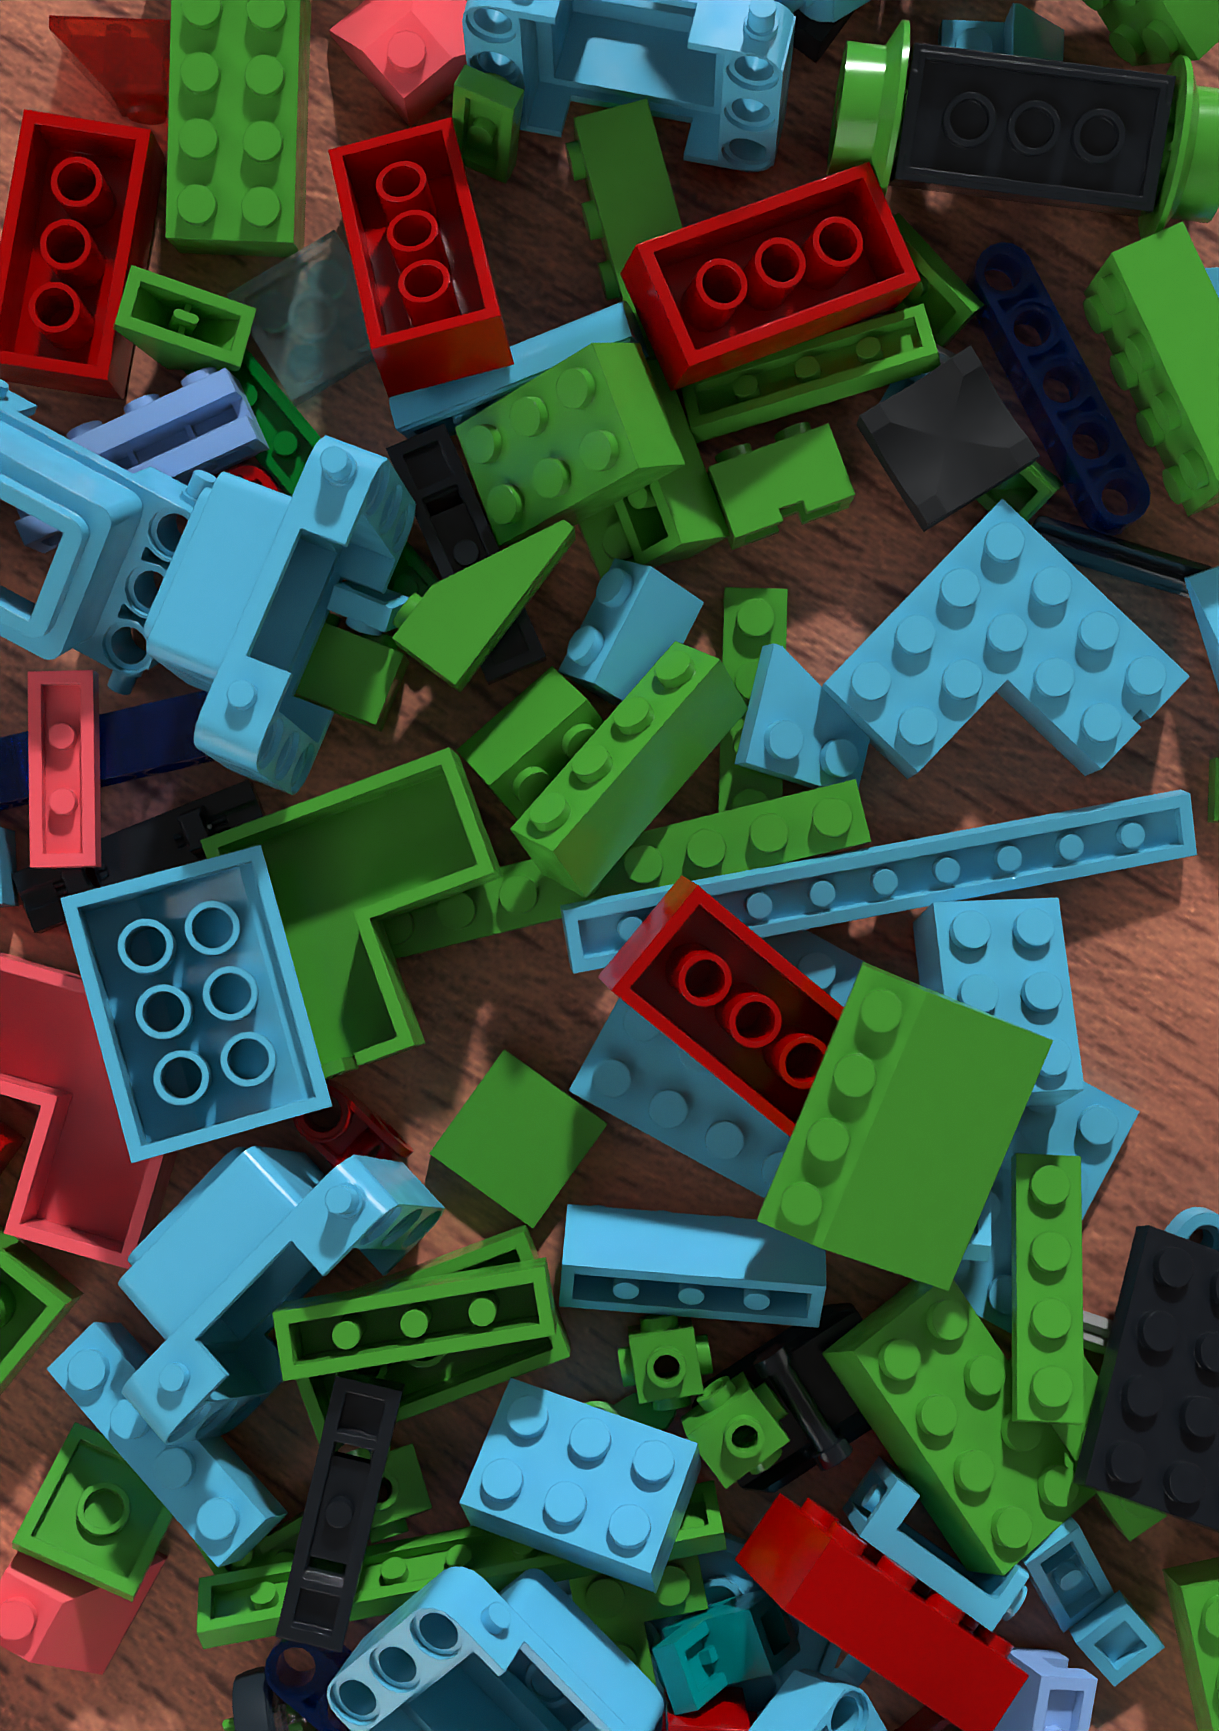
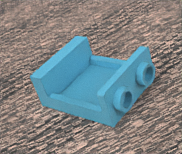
(878, 1516)

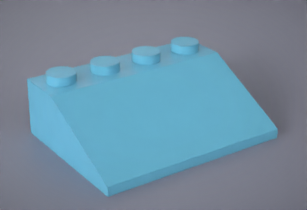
(196, 1003)

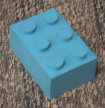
(1012, 965)
(582, 1484)

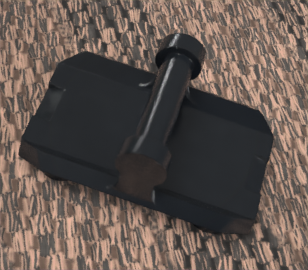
(819, 1408)

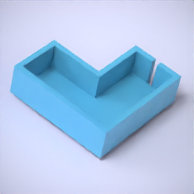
(1010, 622)

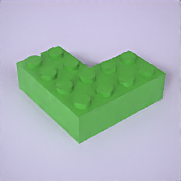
(345, 869)

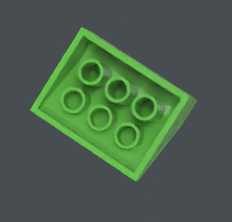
(904, 1128)

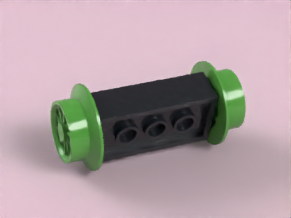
(1029, 130)

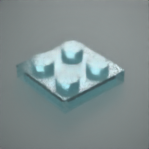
(309, 318)

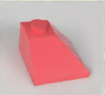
(406, 50)
(62, 1618)

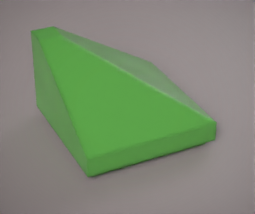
(1024, 491)

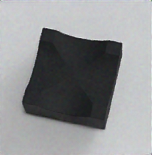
(946, 439)

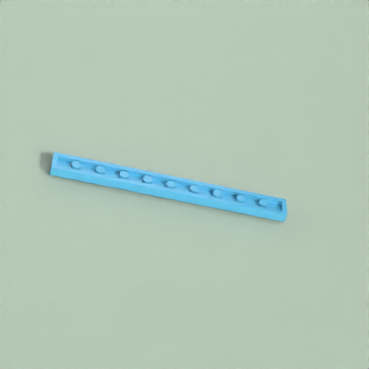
(909, 873)

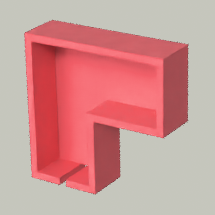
(77, 1172)

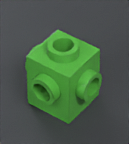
(658, 1337)
(737, 1427)
(405, 1492)

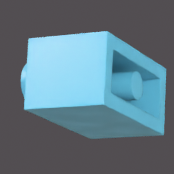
(628, 629)

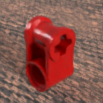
(355, 1133)

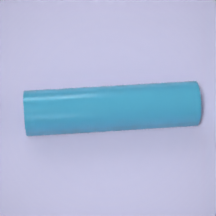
(465, 397)

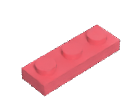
(64, 769)

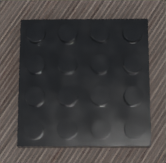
(1158, 1385)

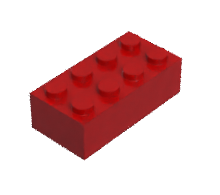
(69, 235)
(419, 258)
(769, 275)
(727, 1000)
(881, 1614)

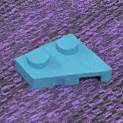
(797, 727)

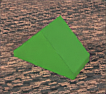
(183, 323)

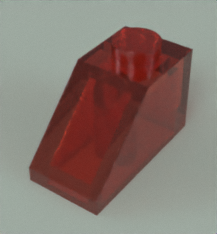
(122, 60)

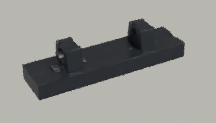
(459, 533)
(139, 850)
(339, 1511)

